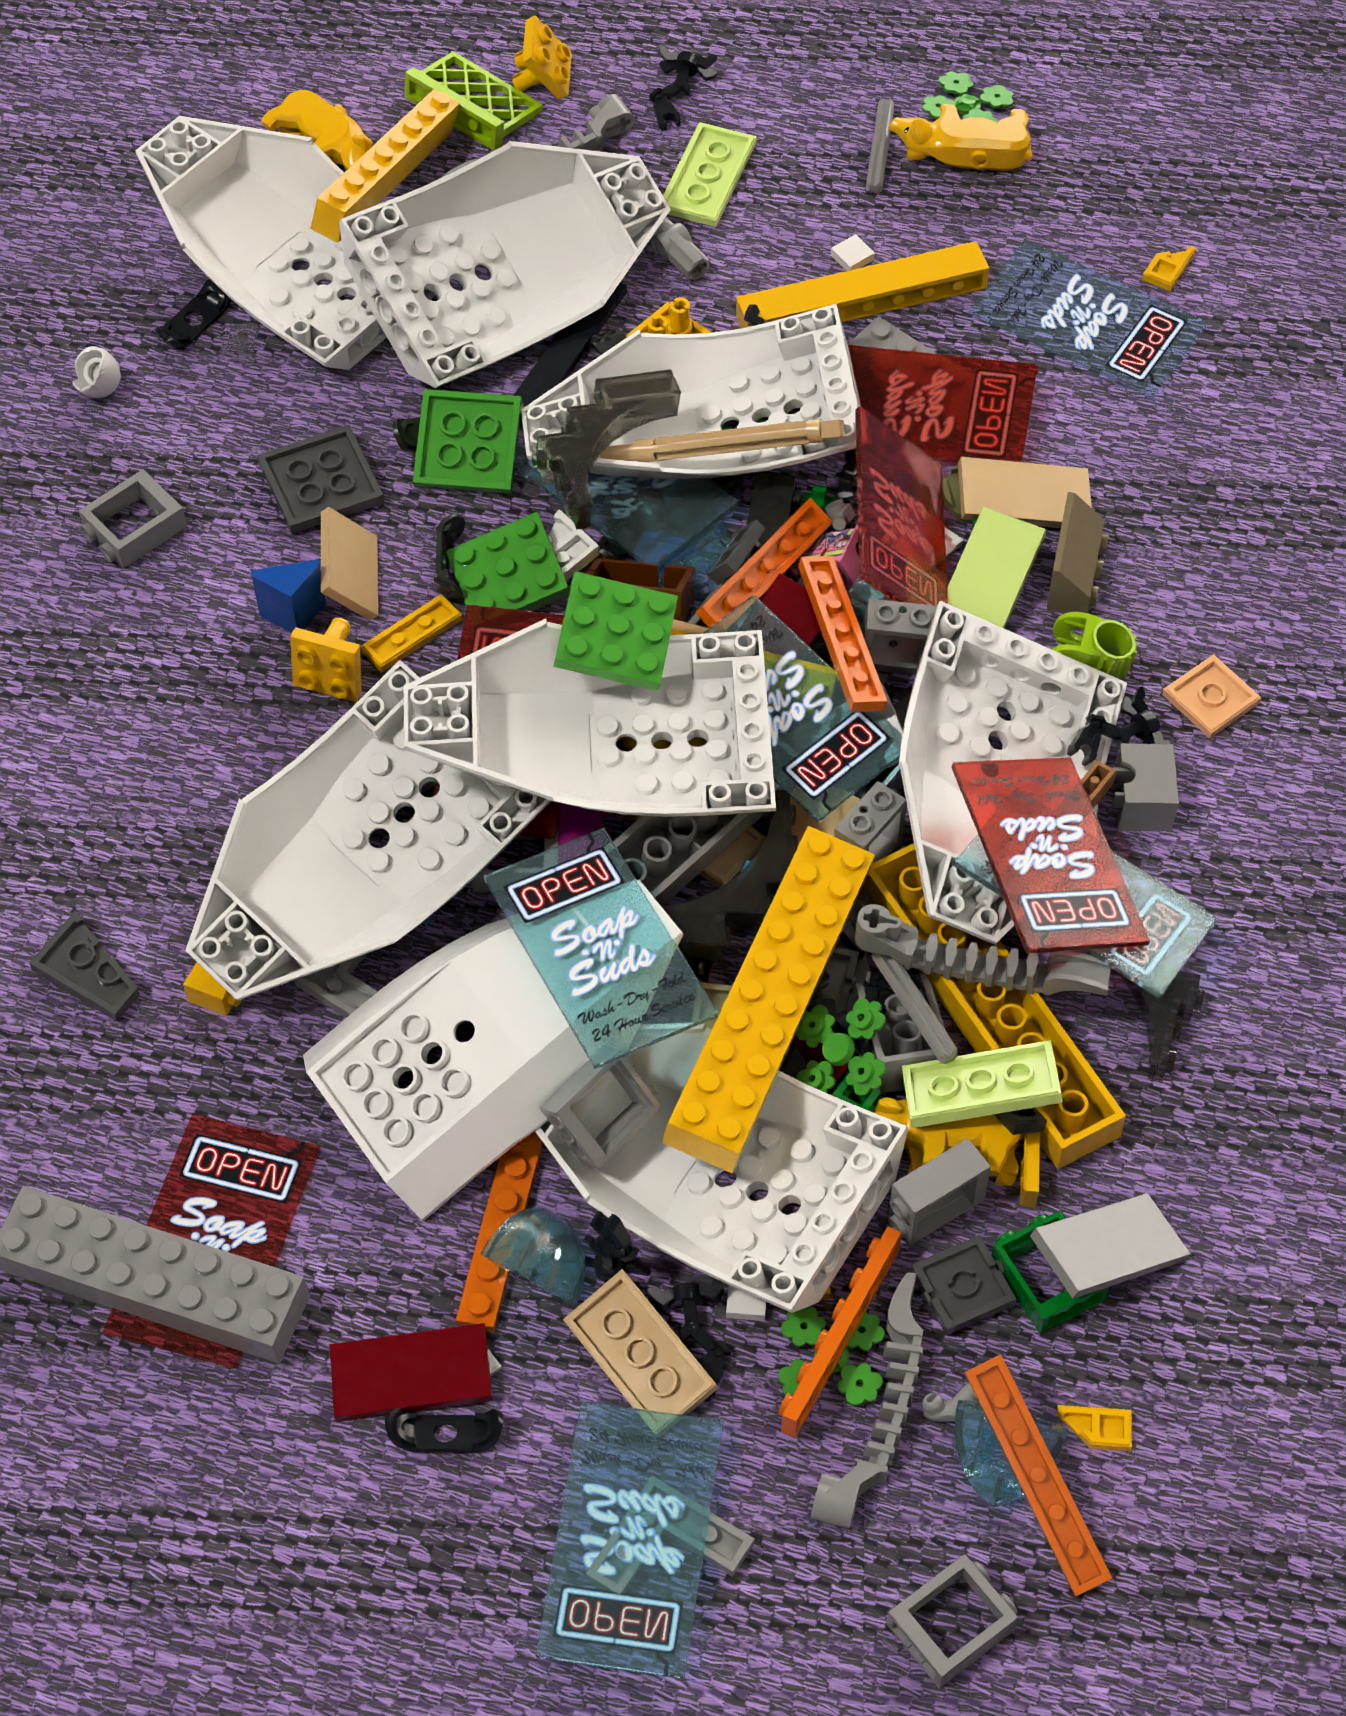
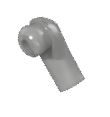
(945, 1409)

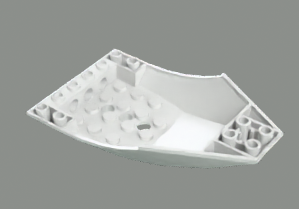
(245, 217)
(542, 219)
(721, 379)
(951, 713)
(557, 730)
(298, 866)
(480, 1091)
(801, 1151)

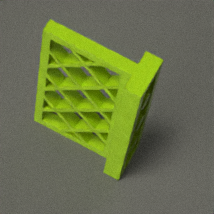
(474, 121)

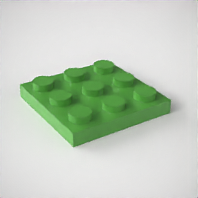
(467, 441)
(510, 567)
(616, 631)

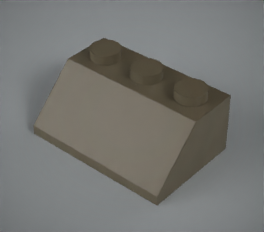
(1077, 558)

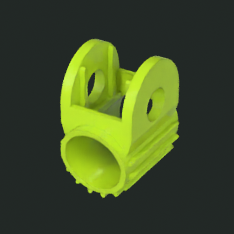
(1104, 643)

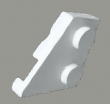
(571, 546)

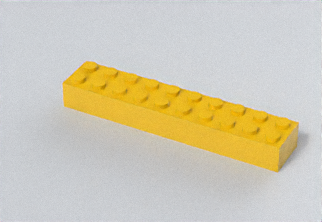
(768, 1000)
(1003, 1019)

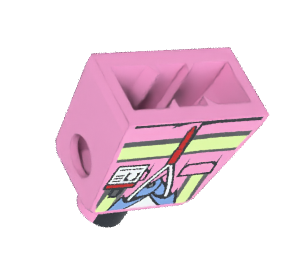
(843, 547)

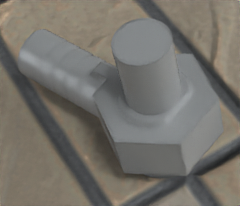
(840, 514)

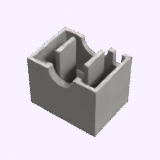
(1147, 787)

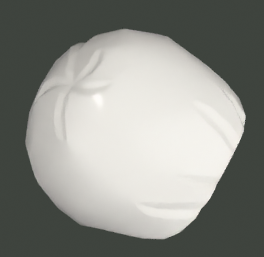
(96, 373)

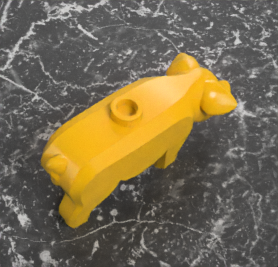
(329, 126)
(968, 141)
(985, 1133)

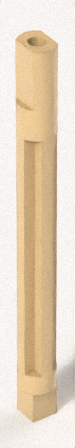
(727, 441)

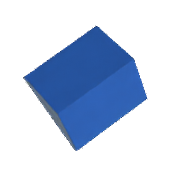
(289, 593)

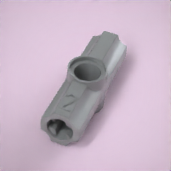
(676, 245)

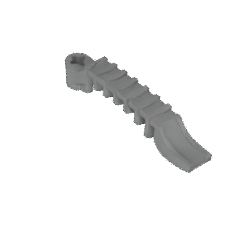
(609, 119)
(1064, 971)
(838, 1497)

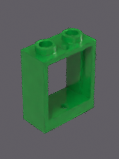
(1055, 1310)

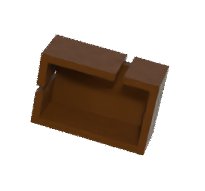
(677, 580)

